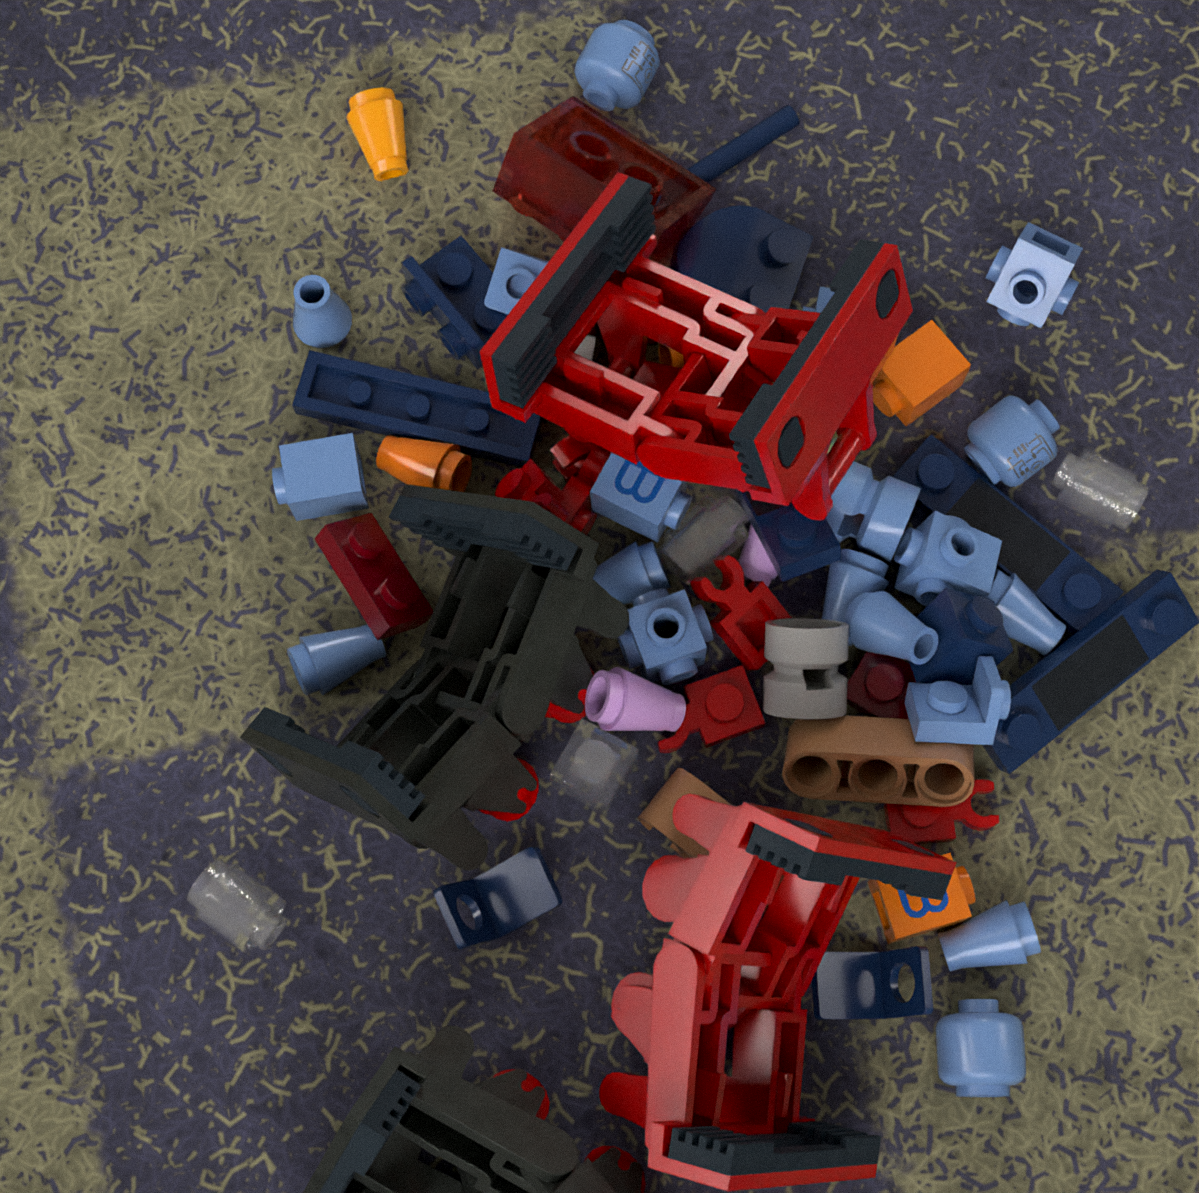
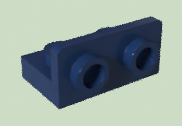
(454, 291)

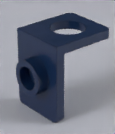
(500, 899)
(867, 985)

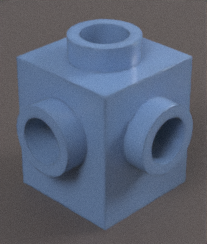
(1033, 277)
(945, 555)
(659, 657)

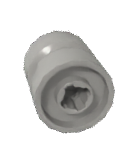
(812, 646)

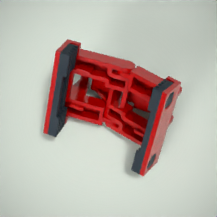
(719, 413)
(732, 973)

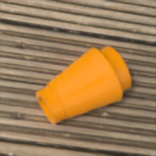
(380, 131)

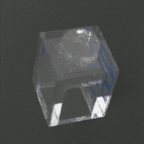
(594, 767)

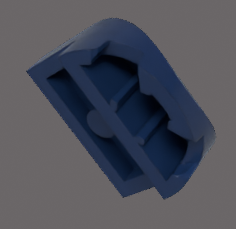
(744, 255)

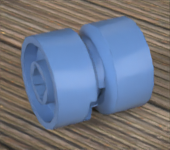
(871, 510)

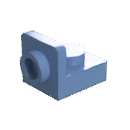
(511, 279)
(959, 712)

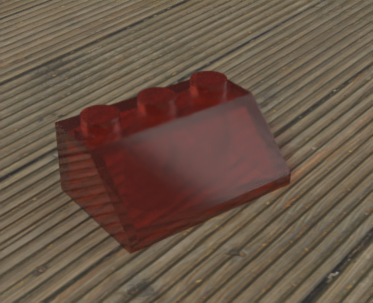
(570, 157)

